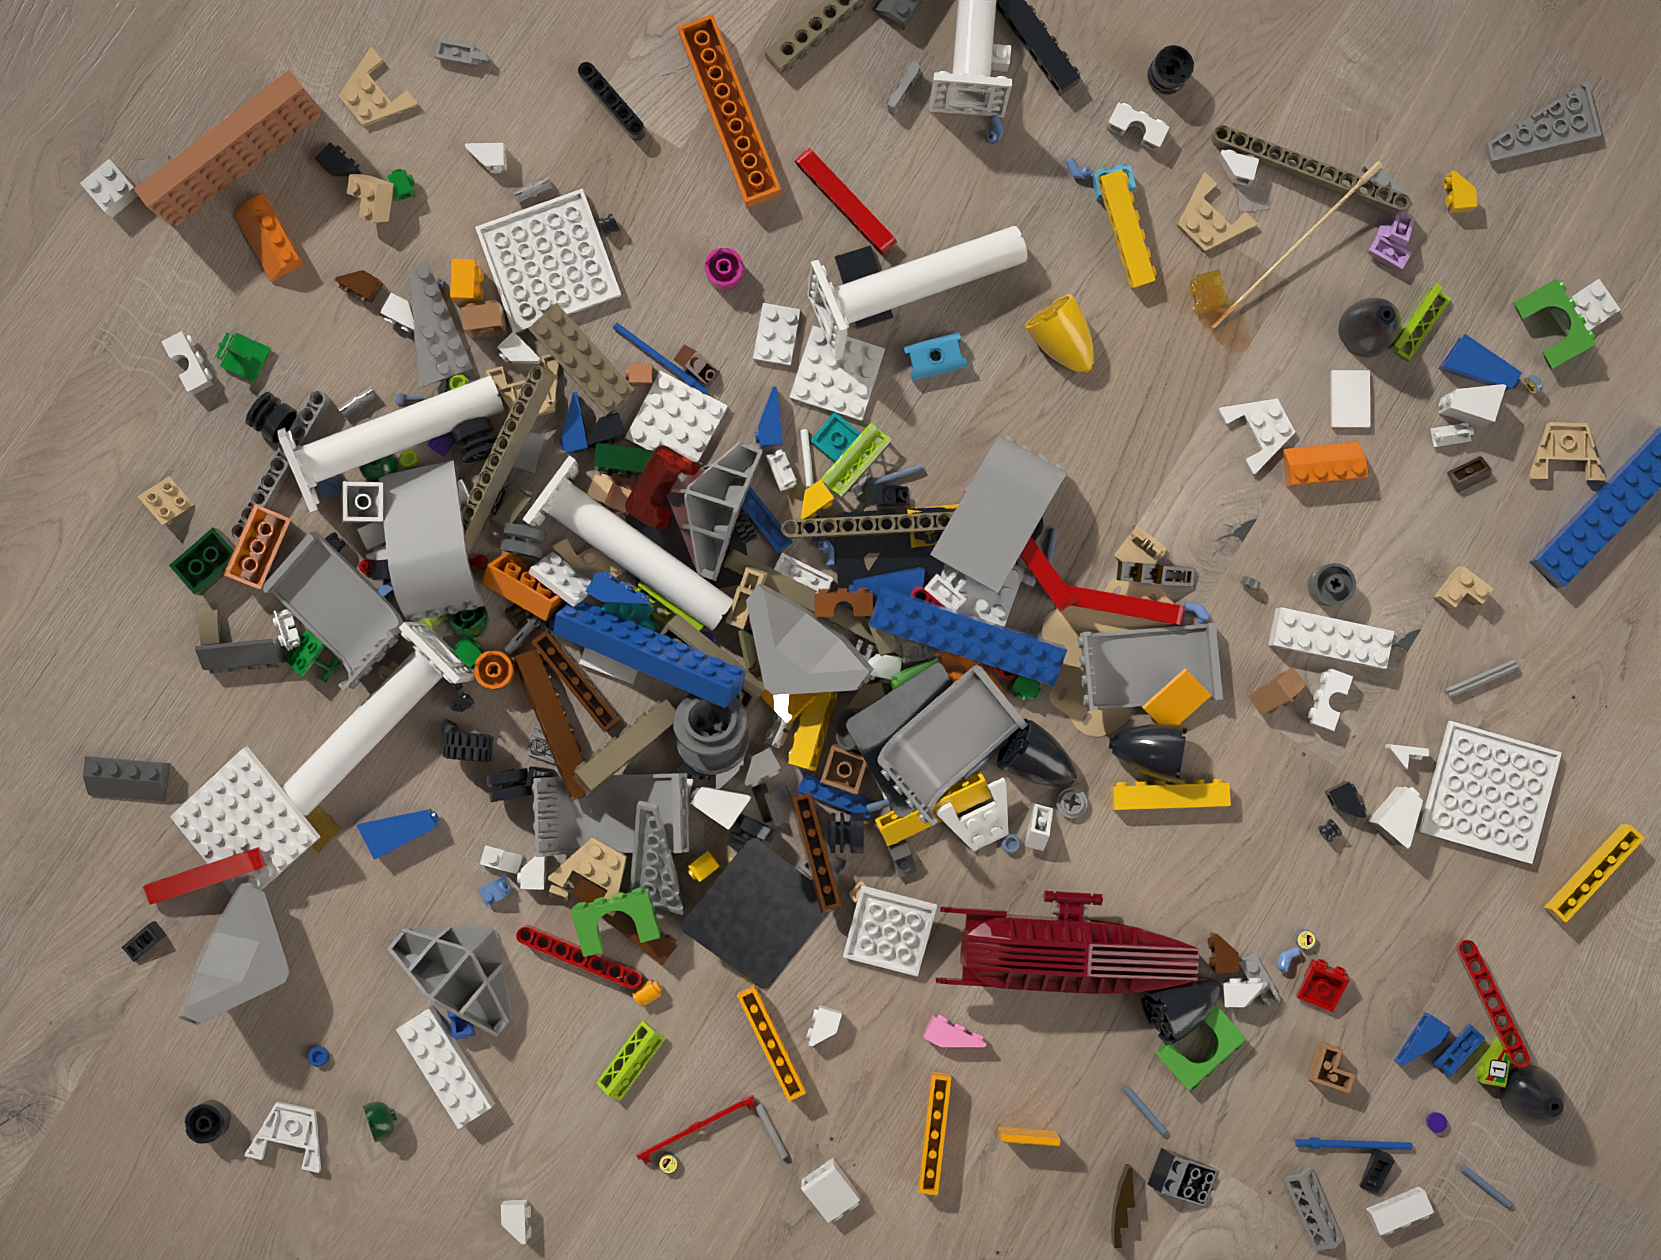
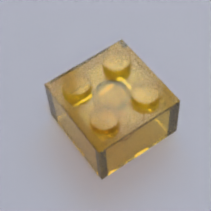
(1208, 295)

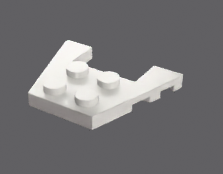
(1268, 425)
(983, 824)
(290, 1126)

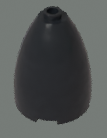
(1369, 326)
(1152, 749)
(1036, 757)
(1180, 1008)
(1533, 1096)

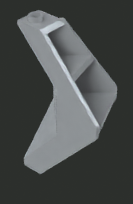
(710, 505)
(801, 650)
(237, 959)
(457, 971)

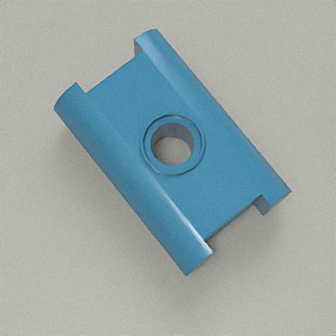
(945, 346)

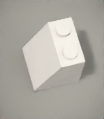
(1473, 405)
(361, 502)
(720, 804)
(1398, 816)
(830, 1191)

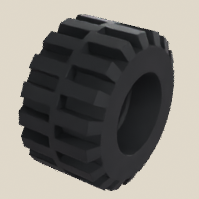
(468, 746)

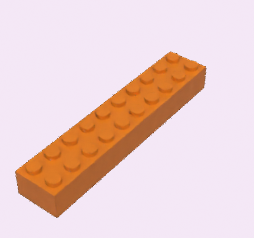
(729, 111)

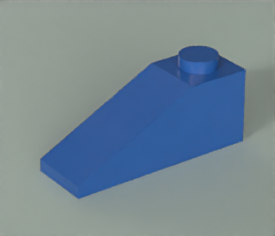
(770, 424)
(574, 432)
(1424, 1037)

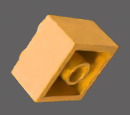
(466, 282)

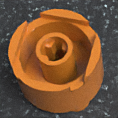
(483, 670)

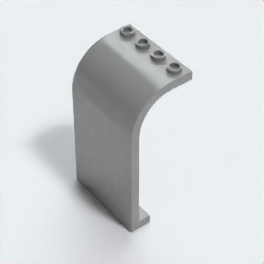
(999, 512)
(427, 542)
(336, 605)
(1134, 665)
(948, 740)
(608, 812)

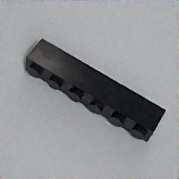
(1039, 44)

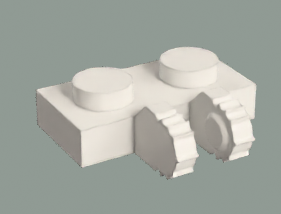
(945, 592)

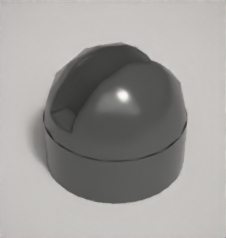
(448, 726)

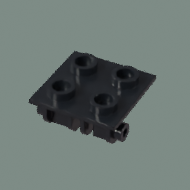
(463, 701)

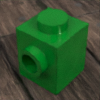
(402, 185)
(468, 651)
(1025, 688)

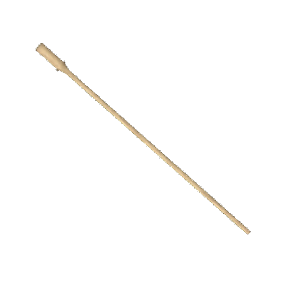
(1363, 180)

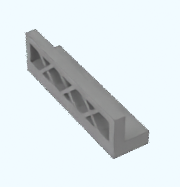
(1318, 1209)

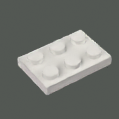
(1593, 303)
(776, 334)
(561, 578)

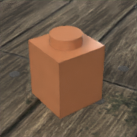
(639, 374)

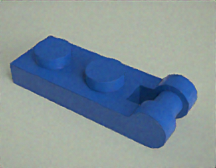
(1459, 1050)

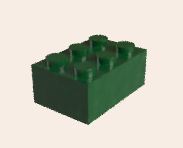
(621, 460)
(204, 561)

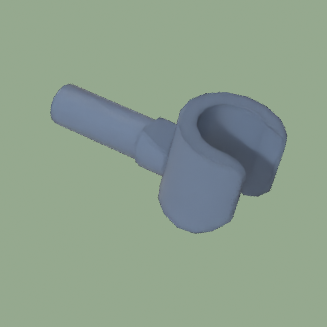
(401, 398)

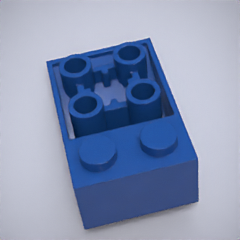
(609, 591)

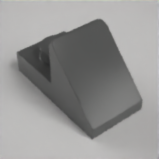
(902, 858)

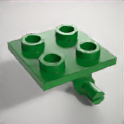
(243, 355)
(306, 654)

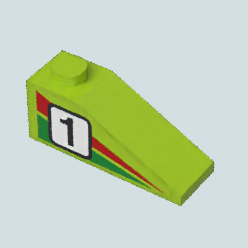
(1494, 1064)

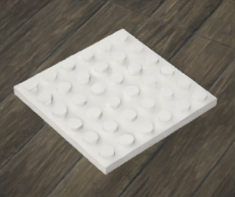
(548, 259)
(1490, 792)
(245, 811)

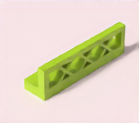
(1416, 318)
(855, 460)
(671, 606)
(633, 1063)

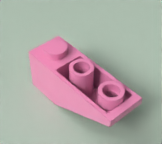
(948, 1035)

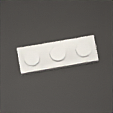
(802, 573)

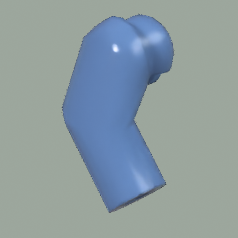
(1078, 172)
(829, 549)
(1199, 610)

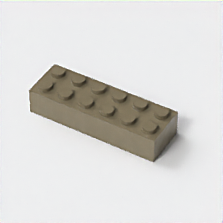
(581, 359)
(684, 632)
(625, 748)

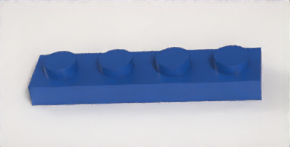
(765, 521)
(849, 801)

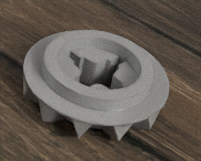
(1079, 797)

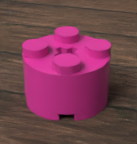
(724, 279)

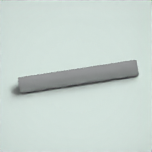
(771, 1131)

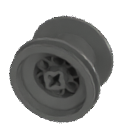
(697, 745)

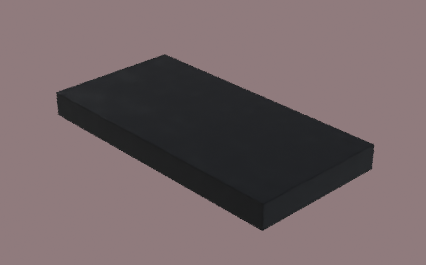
(857, 265)

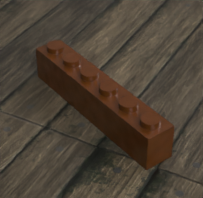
(576, 681)
(815, 853)
(658, 949)

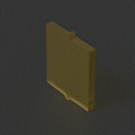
(324, 826)

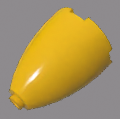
(1064, 334)

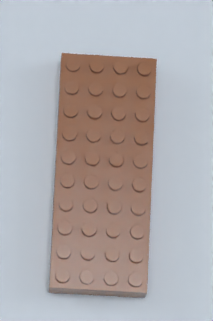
(229, 150)

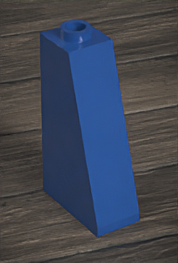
(1479, 364)
(899, 581)
(393, 832)

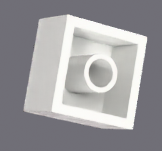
(110, 188)

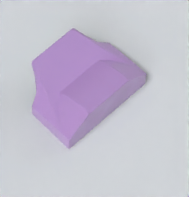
(1397, 228)
(1389, 252)

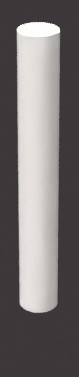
(807, 457)

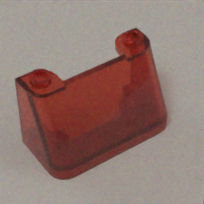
(655, 484)

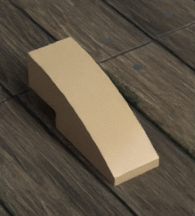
(738, 612)

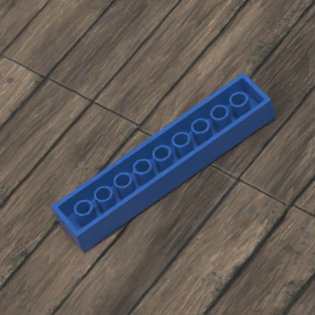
(1602, 515)
(967, 636)
(650, 652)

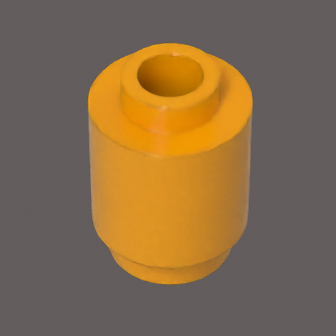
(647, 992)

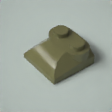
(749, 649)

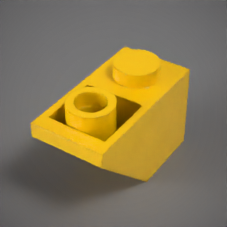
(1460, 193)
(815, 499)
(703, 866)

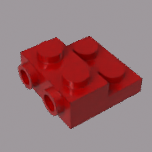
(1323, 984)

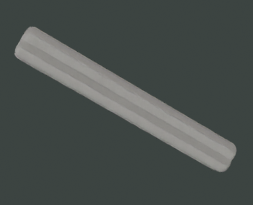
(1482, 678)

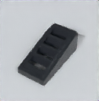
(538, 772)
(153, 933)
(1370, 1168)

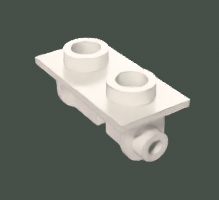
(1451, 434)
(783, 476)
(287, 636)
(775, 735)

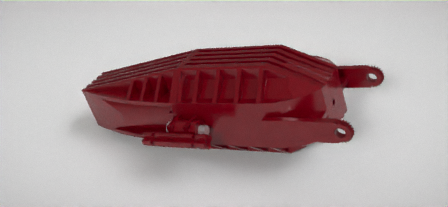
(1067, 951)

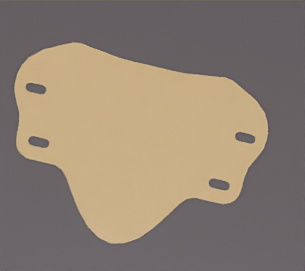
(1066, 628)

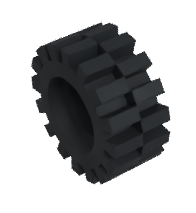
(744, 527)

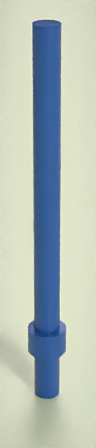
(690, 380)
(1316, 1143)

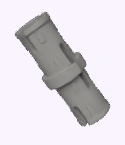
(532, 190)
(357, 402)

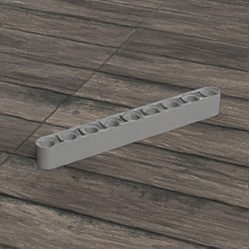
(271, 470)

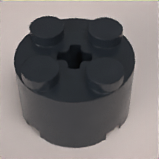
(196, 1120)

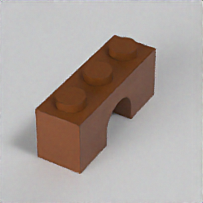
(860, 600)

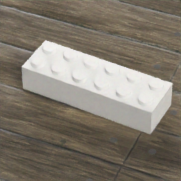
(1331, 638)
(445, 1067)

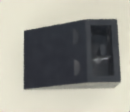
(1182, 1177)

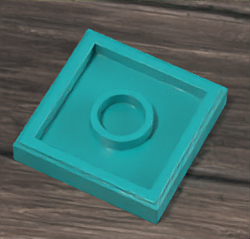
(835, 437)

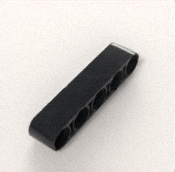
(607, 93)

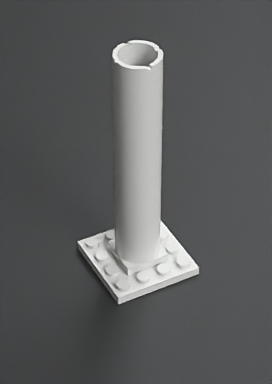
(970, 86)
(908, 282)
(387, 434)
(628, 547)
(377, 715)

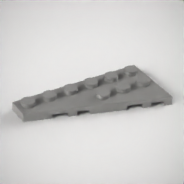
(1556, 125)
(435, 335)
(653, 861)

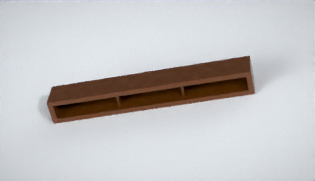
(551, 718)

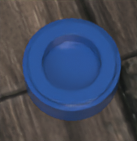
(318, 1056)

